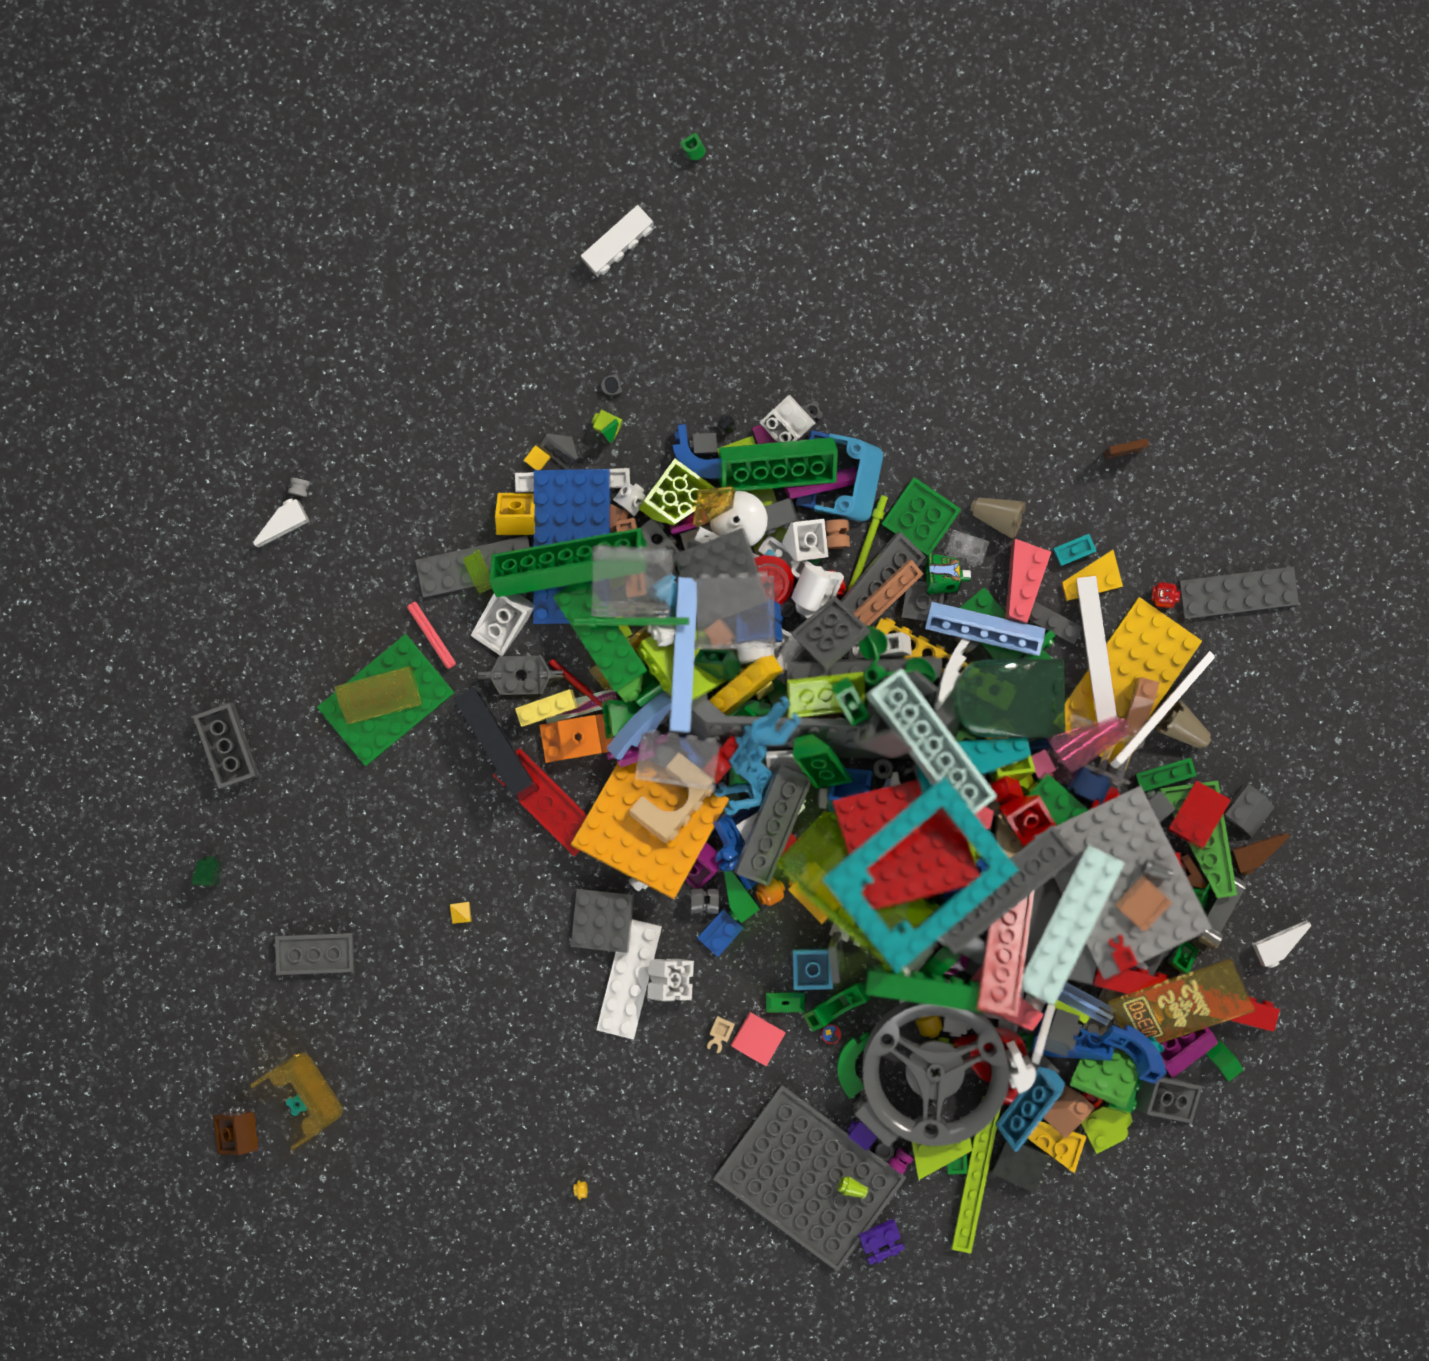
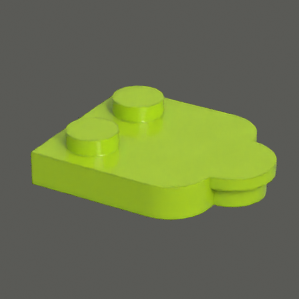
(1106, 1128)

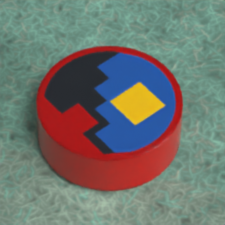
(831, 1034)

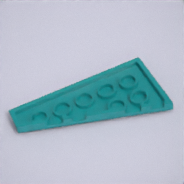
(987, 755)

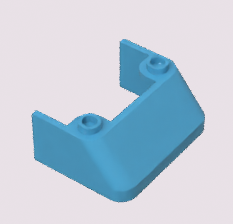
(861, 503)

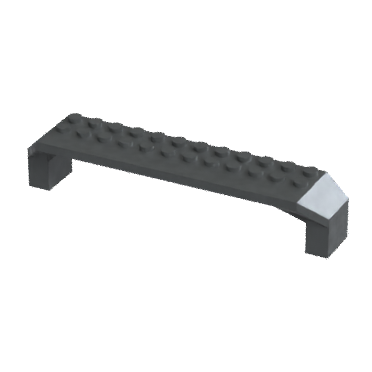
(835, 733)

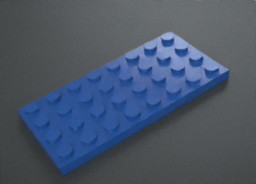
(567, 509)

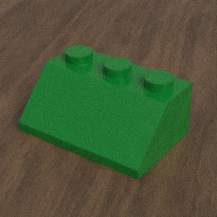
(819, 762)

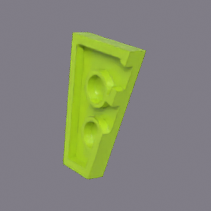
(932, 1158)

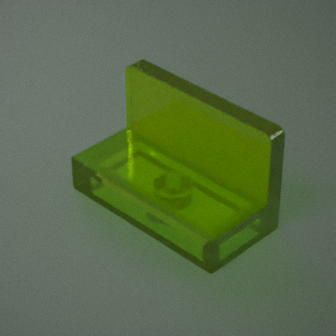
(478, 571)

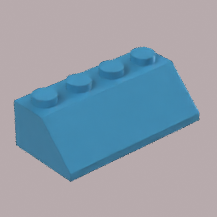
(1030, 1107)

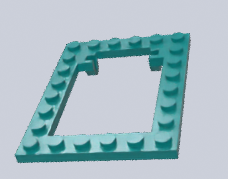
(850, 876)

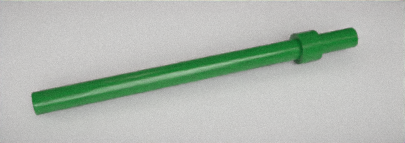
(594, 621)

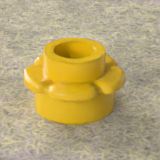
(580, 1190)

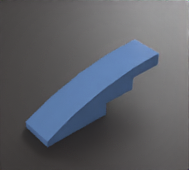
(646, 719)

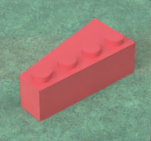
(1025, 576)
(1027, 1015)

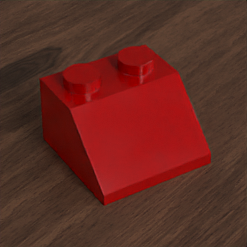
(1027, 817)

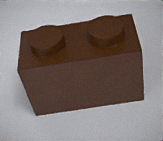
(235, 1133)

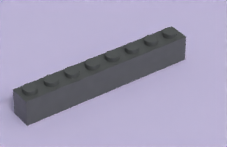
(813, 668)

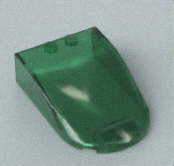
(1011, 698)

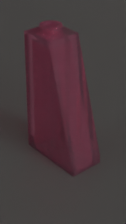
(1088, 742)

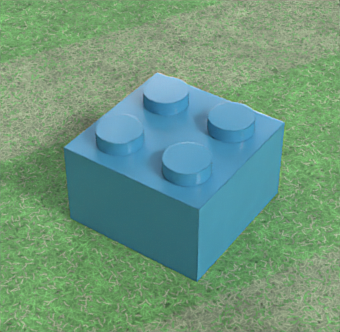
(811, 969)

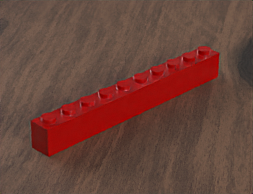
(1132, 980)

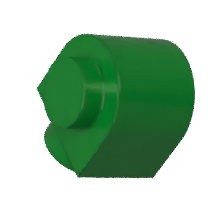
(693, 147)

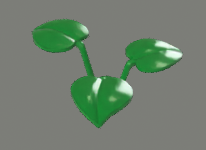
(877, 643)

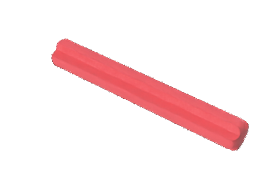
(431, 635)

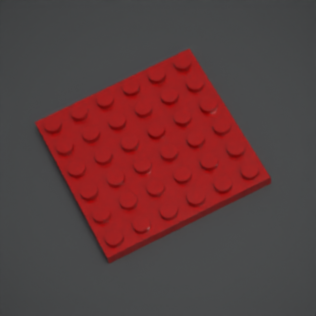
(922, 864)

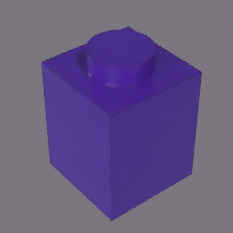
(861, 1134)

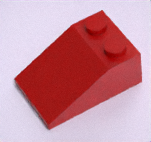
(1199, 815)

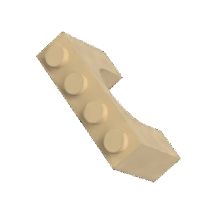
(664, 823)

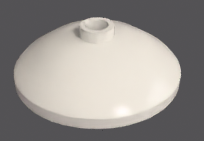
(751, 514)

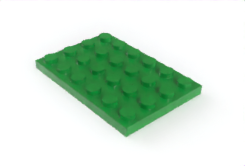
(377, 734)

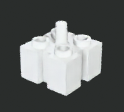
(670, 979)

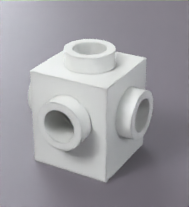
(630, 498)

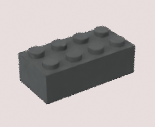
(226, 745)

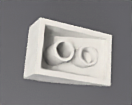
(502, 621)

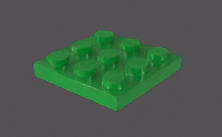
(921, 516)

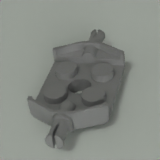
(504, 675)

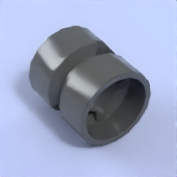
(697, 901)

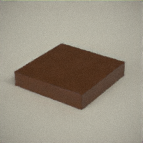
(1126, 448)

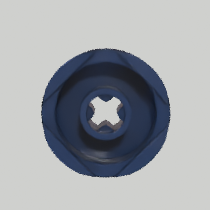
(1088, 785)

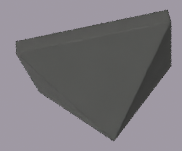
(560, 449)

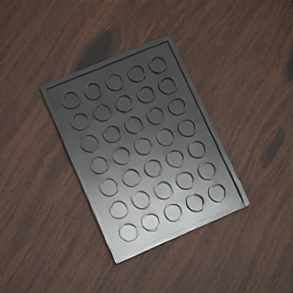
(791, 1175)

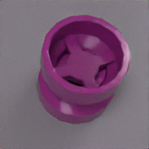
(898, 1164)

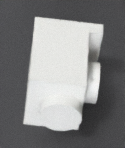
(662, 633)

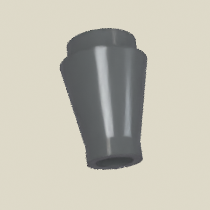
(1156, 870)

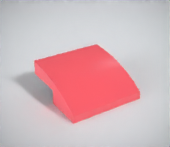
(758, 1039)

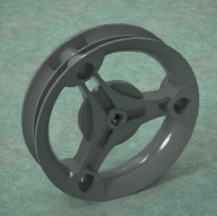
(937, 1084)

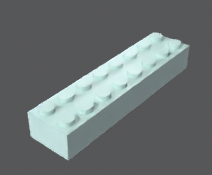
(933, 745)
(1071, 924)

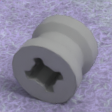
(298, 487)

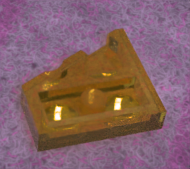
(712, 504)

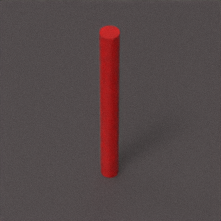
(575, 682)

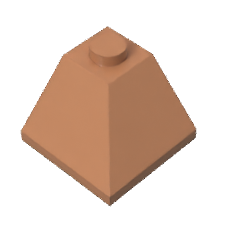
(1068, 1111)

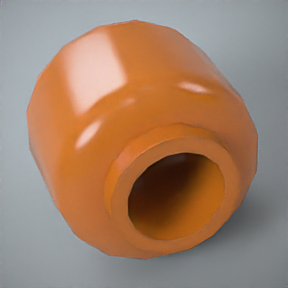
(770, 894)

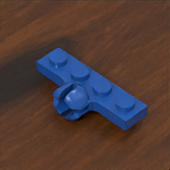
(732, 847)

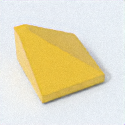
(460, 912)

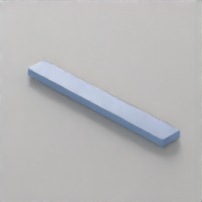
(683, 656)

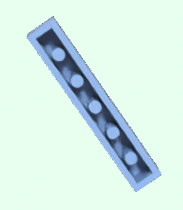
(985, 628)

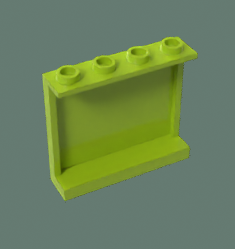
(661, 665)

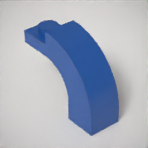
(705, 469)
(1140, 1049)

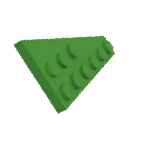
(1215, 856)

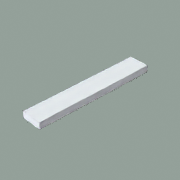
(525, 481)

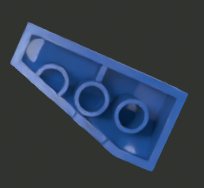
(1087, 1044)

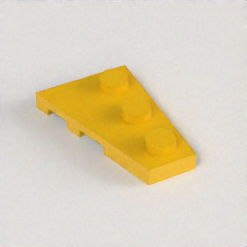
(1106, 574)
(1064, 1150)

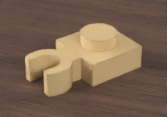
(721, 1031)

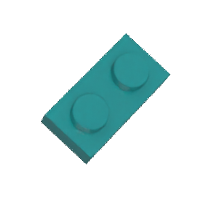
(1074, 550)

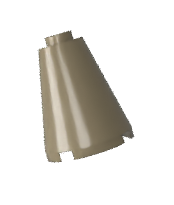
(1000, 514)
(1184, 726)

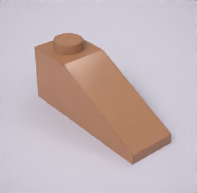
(1141, 704)

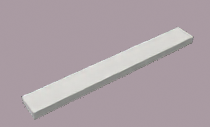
(1096, 648)
(1162, 710)

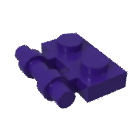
(878, 1237)

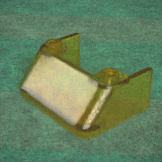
(311, 1089)

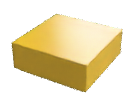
(537, 458)

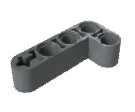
(1218, 914)

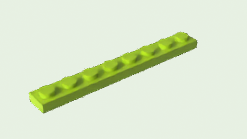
(974, 1187)

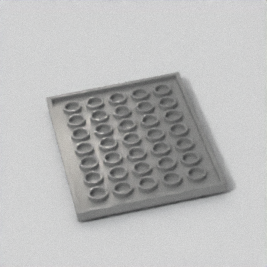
(1131, 834)

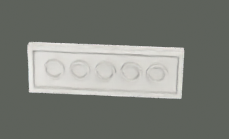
(629, 981)

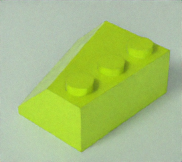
(674, 494)

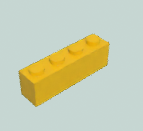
(746, 684)

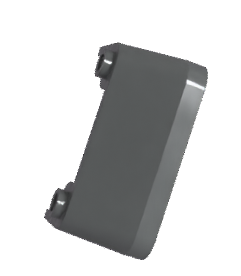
(877, 736)

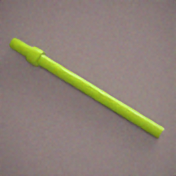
(877, 516)

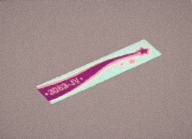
(585, 705)

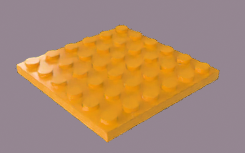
(631, 848)

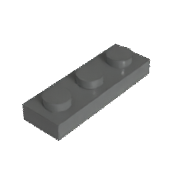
(1056, 623)

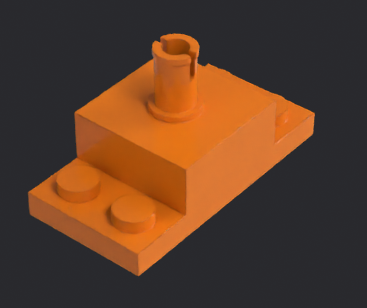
(574, 738)

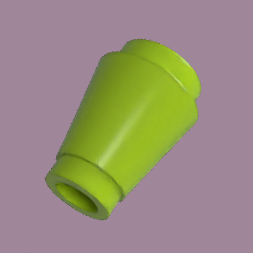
(851, 1187)

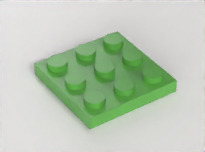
(1107, 1079)

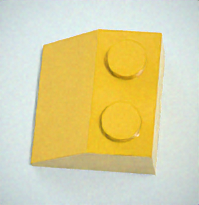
(515, 514)

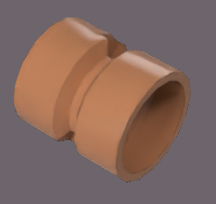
(837, 534)

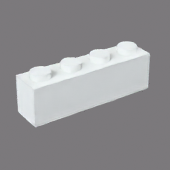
(617, 240)

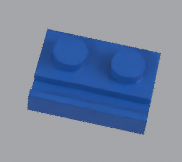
(720, 933)

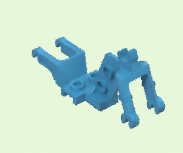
(750, 753)

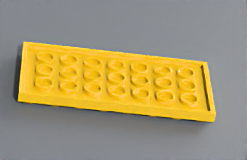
(1141, 646)

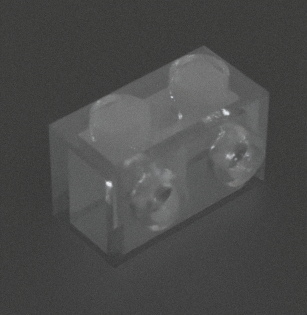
(966, 548)

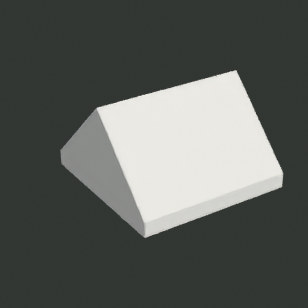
(806, 540)

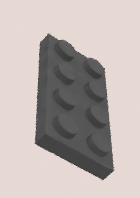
(314, 953)

